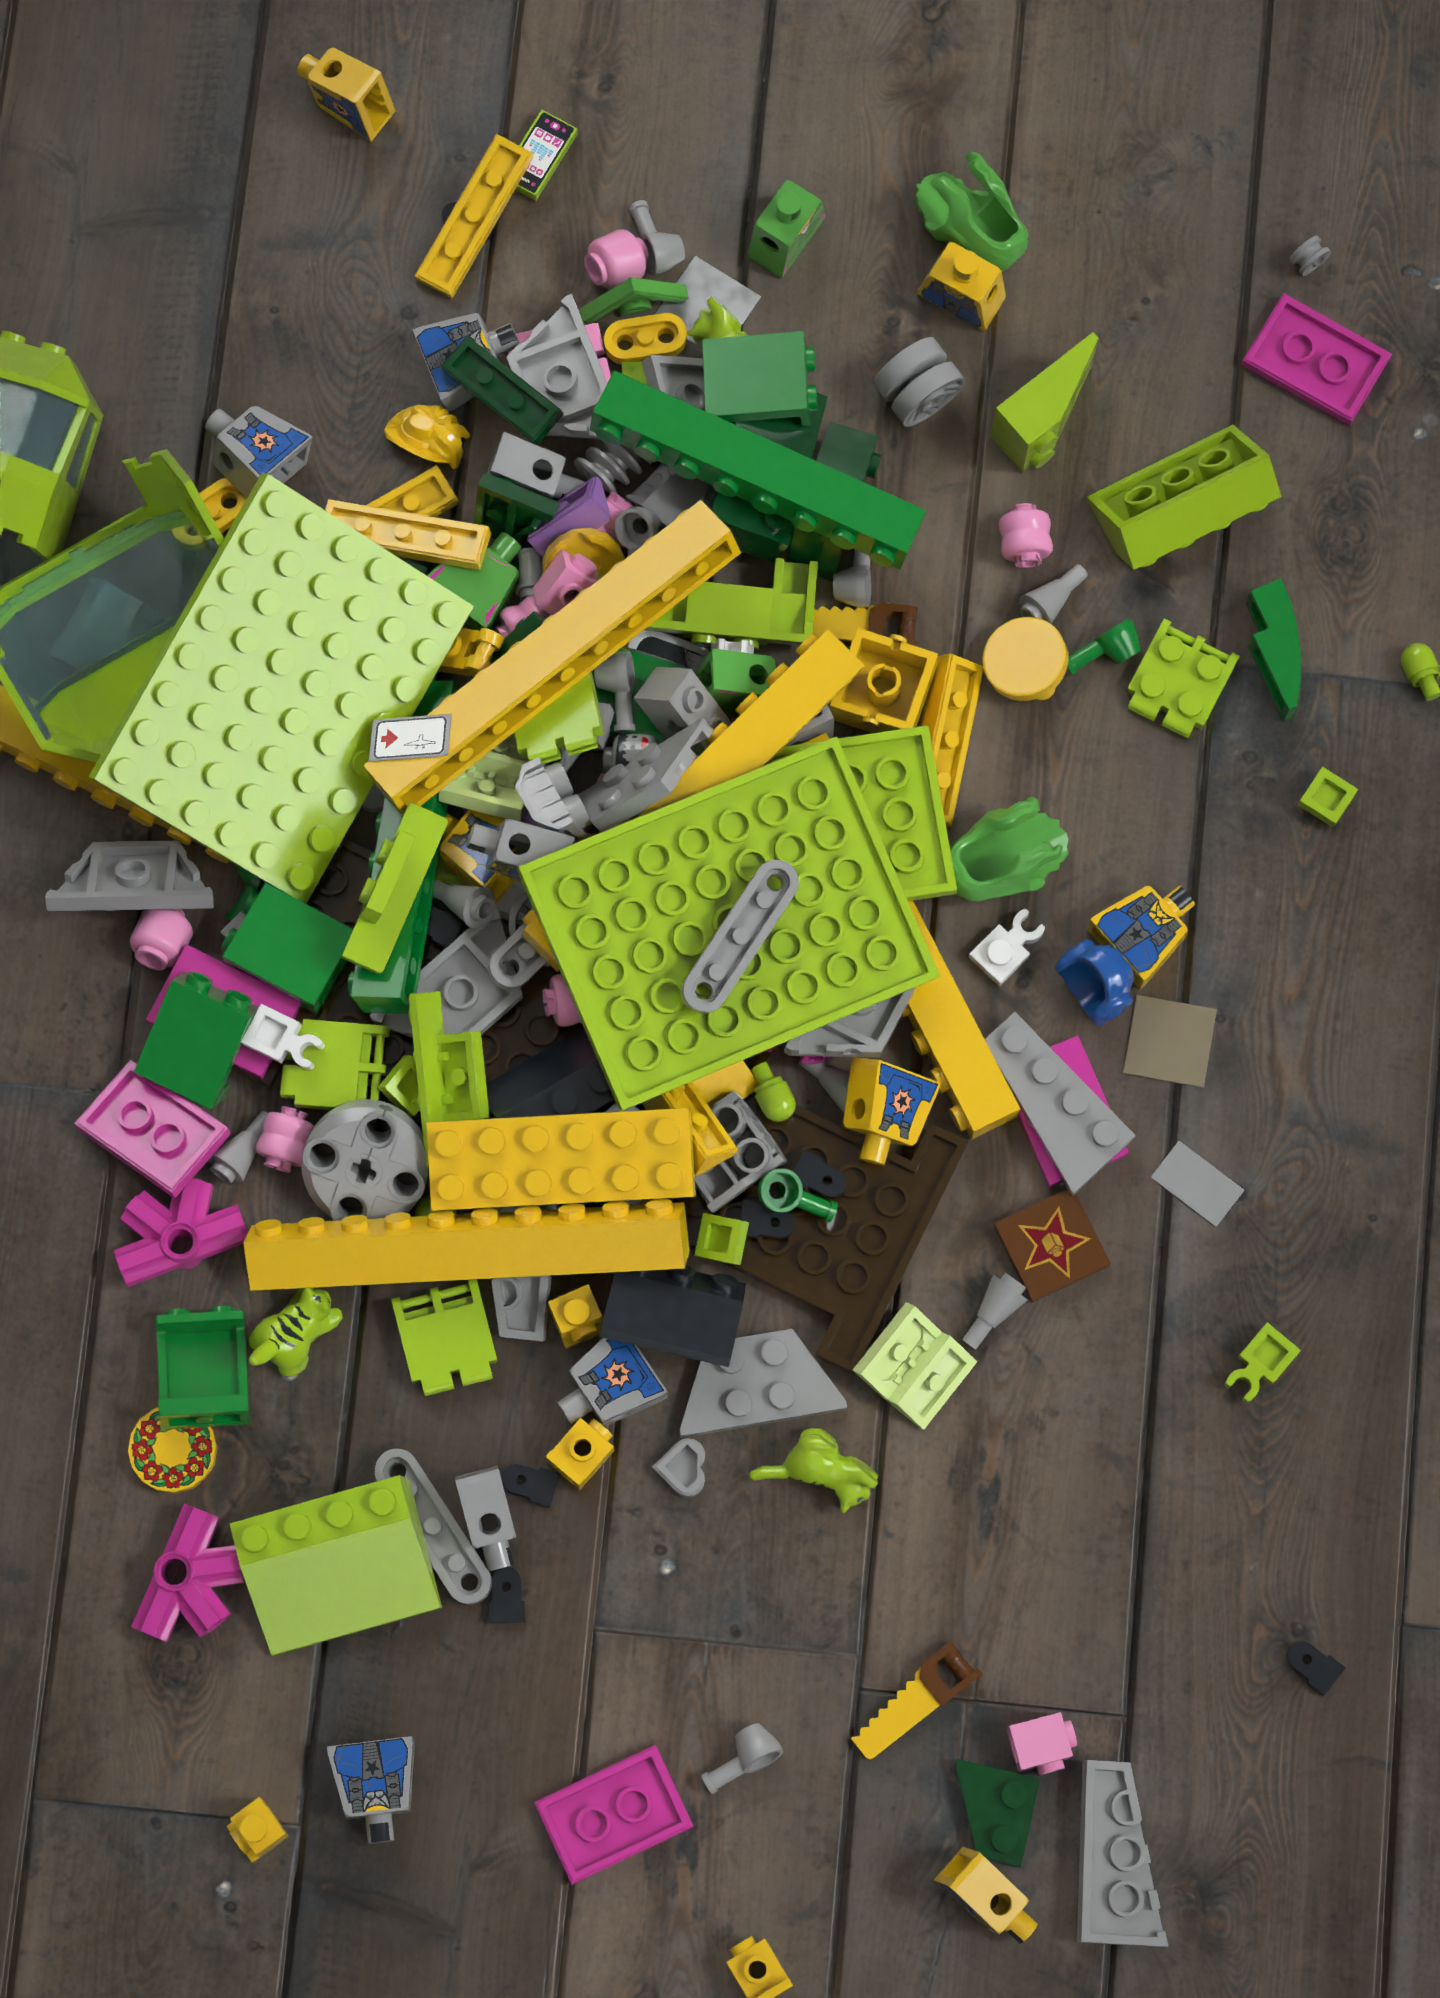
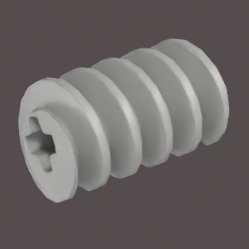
(608, 464)

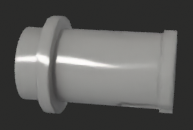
(529, 572)

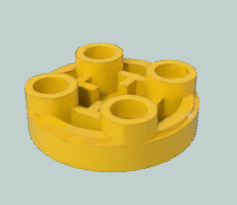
(1025, 659)

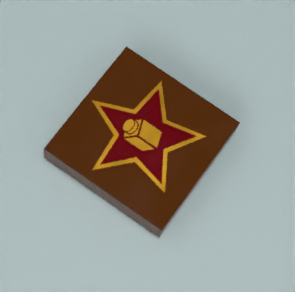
(1051, 1245)

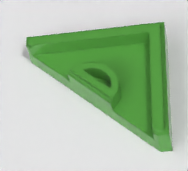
(633, 297)

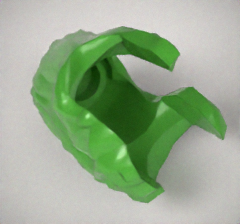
(973, 218)
(1008, 852)

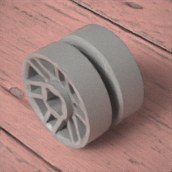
(919, 381)

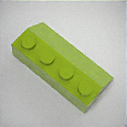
(1185, 496)

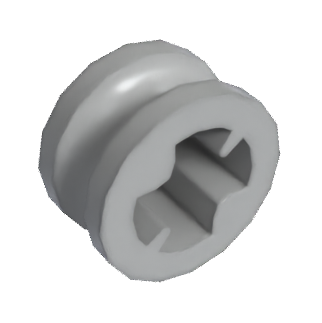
(1310, 255)

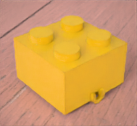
(889, 687)

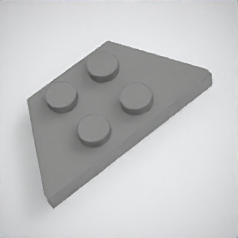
(563, 368)
(644, 780)
(131, 878)
(462, 977)
(854, 1035)
(766, 1382)

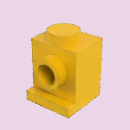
(576, 1316)
(581, 1468)
(256, 1829)
(775, 1979)

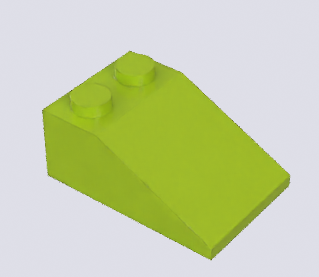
(1035, 415)

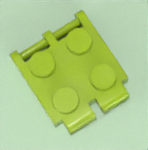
(1179, 680)
(568, 722)
(339, 1068)
(446, 1338)

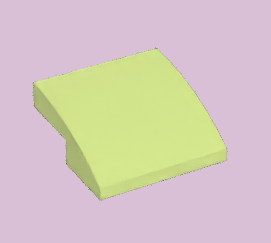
(490, 783)
(914, 1365)

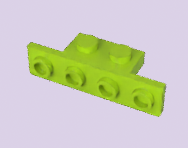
(395, 887)
(446, 1066)

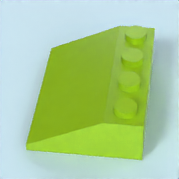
(336, 1564)

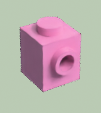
(563, 581)
(1042, 1743)

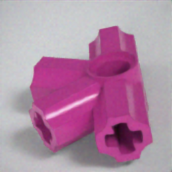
(162, 1227)
(195, 1594)

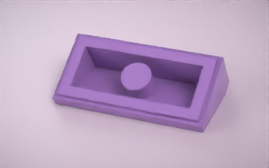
(578, 509)

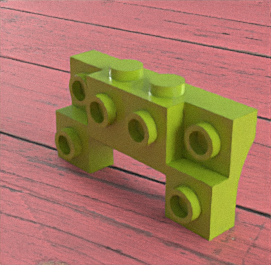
(748, 612)

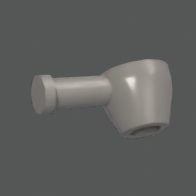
(663, 248)
(630, 530)
(854, 584)
(618, 676)
(755, 1751)

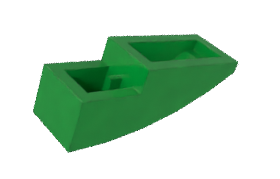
(1276, 644)

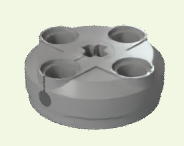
(365, 1161)

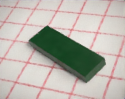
(502, 390)

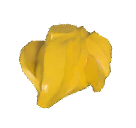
(428, 433)

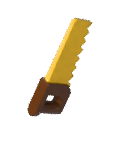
(845, 622)
(916, 1701)

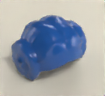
(1097, 979)

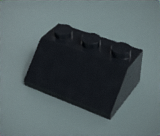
(553, 1082)
(675, 1312)

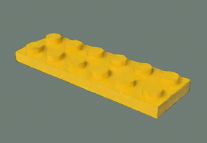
(561, 1159)

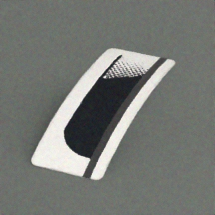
(668, 648)

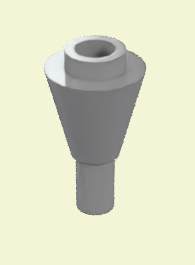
(1049, 599)
(470, 903)
(832, 1080)
(234, 1158)
(999, 1302)

